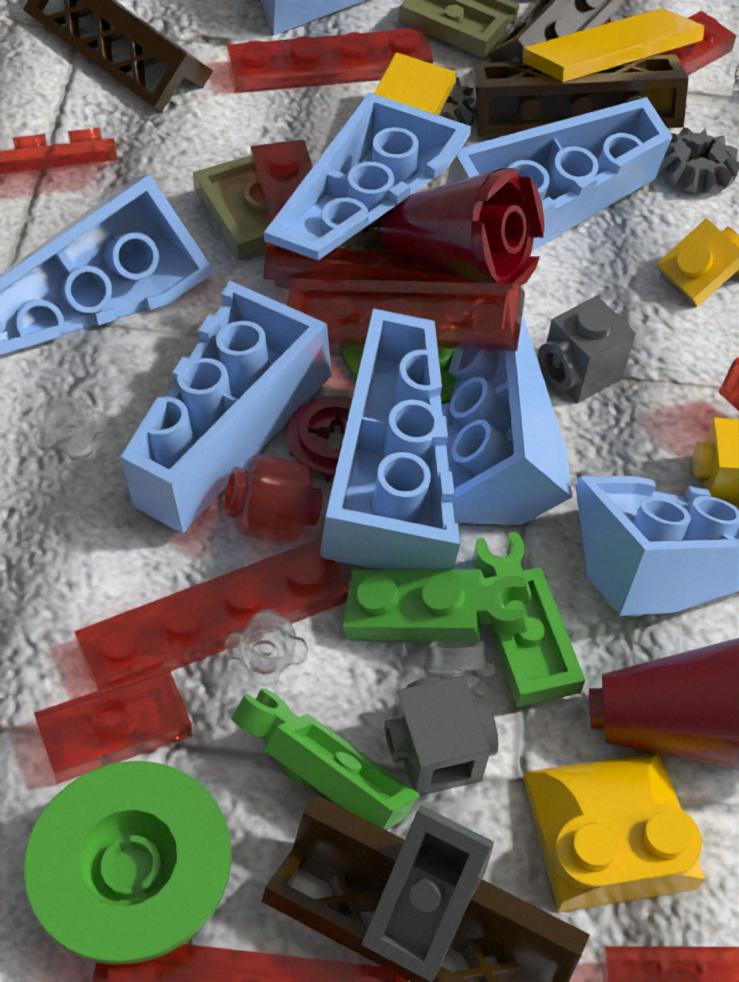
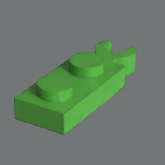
(431, 605)
(540, 661)
(325, 761)

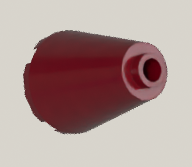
(470, 227)
(674, 705)

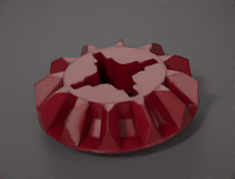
(312, 427)

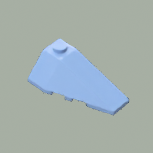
(365, 171)
(102, 266)
(503, 437)
(656, 547)

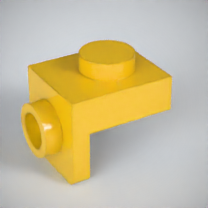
(702, 261)

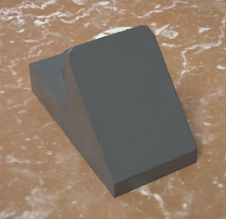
(428, 893)

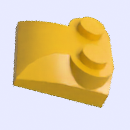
(613, 831)

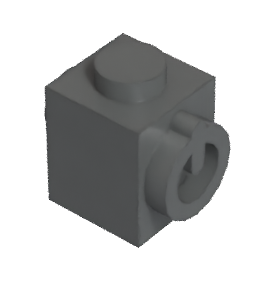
(586, 349)
(441, 733)

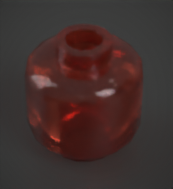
(272, 498)

